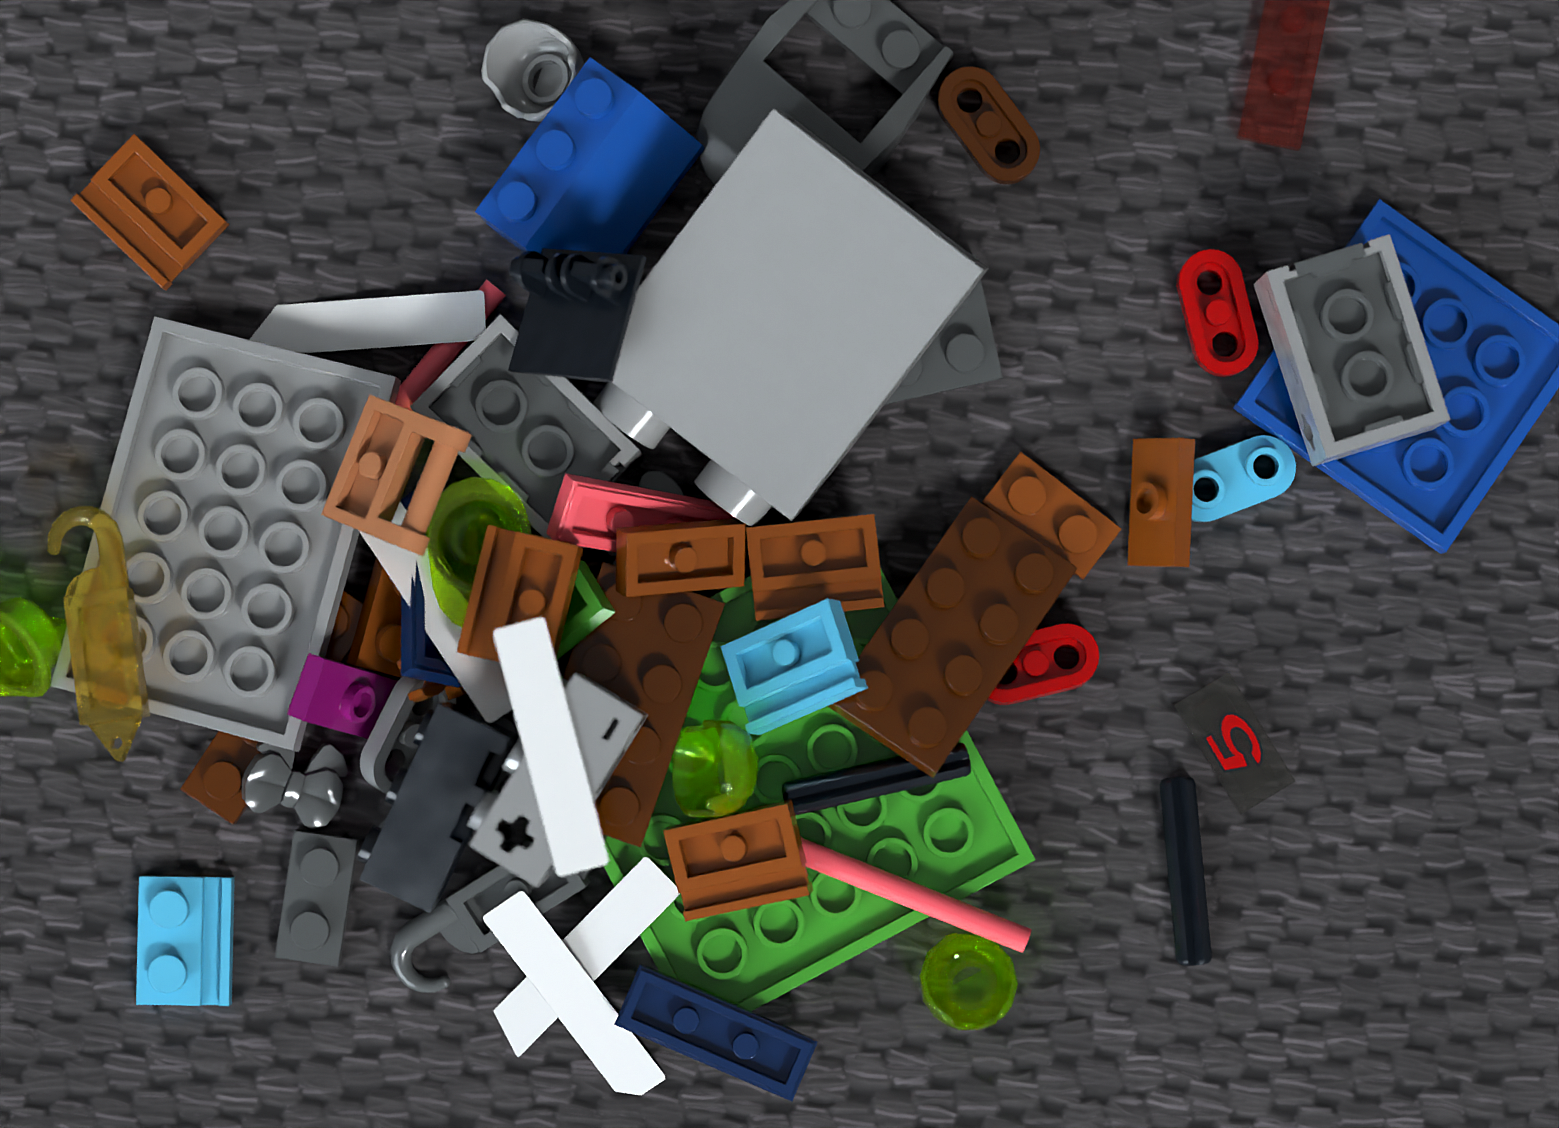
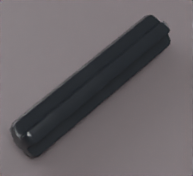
(869, 781)
(1185, 871)

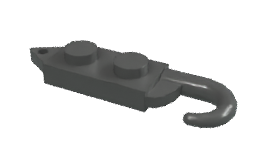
(462, 914)

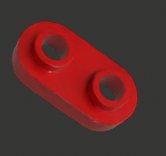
(1218, 313)
(1036, 666)

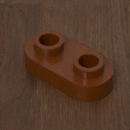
(988, 126)

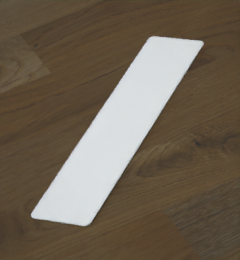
(375, 322)
(479, 677)
(550, 746)
(594, 944)
(572, 995)

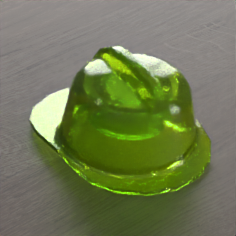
(459, 534)
(28, 647)

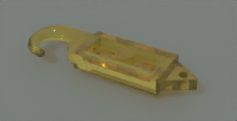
(104, 634)

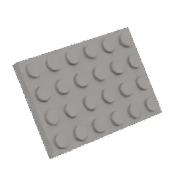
(225, 523)

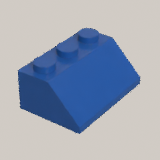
(591, 170)

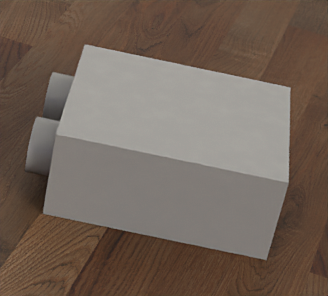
(783, 320)

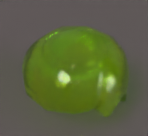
(714, 769)
(976, 1000)

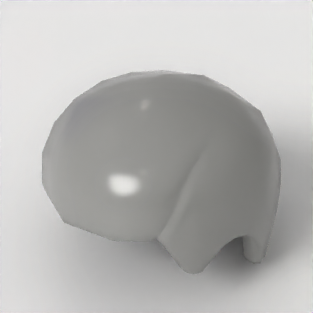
(517, 55)

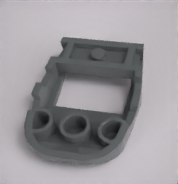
(871, 32)

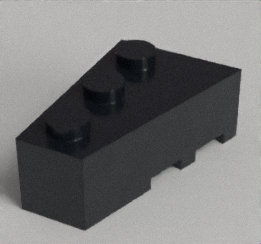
(433, 803)

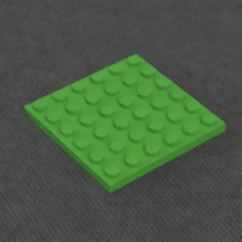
(937, 835)

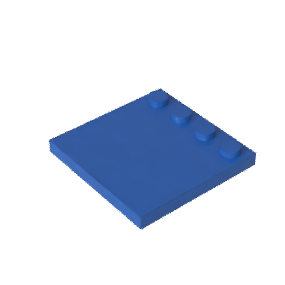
(1493, 369)

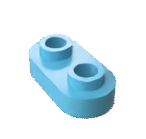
(1235, 478)

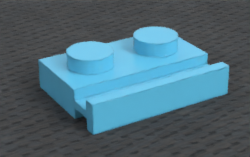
(794, 666)
(185, 940)

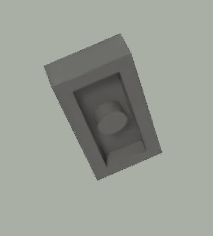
(317, 898)

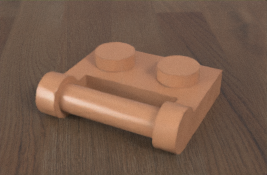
(379, 470)

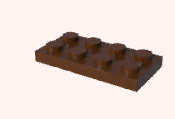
(954, 636)
(653, 659)

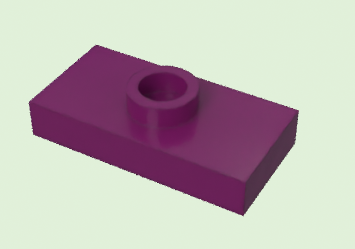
(340, 696)

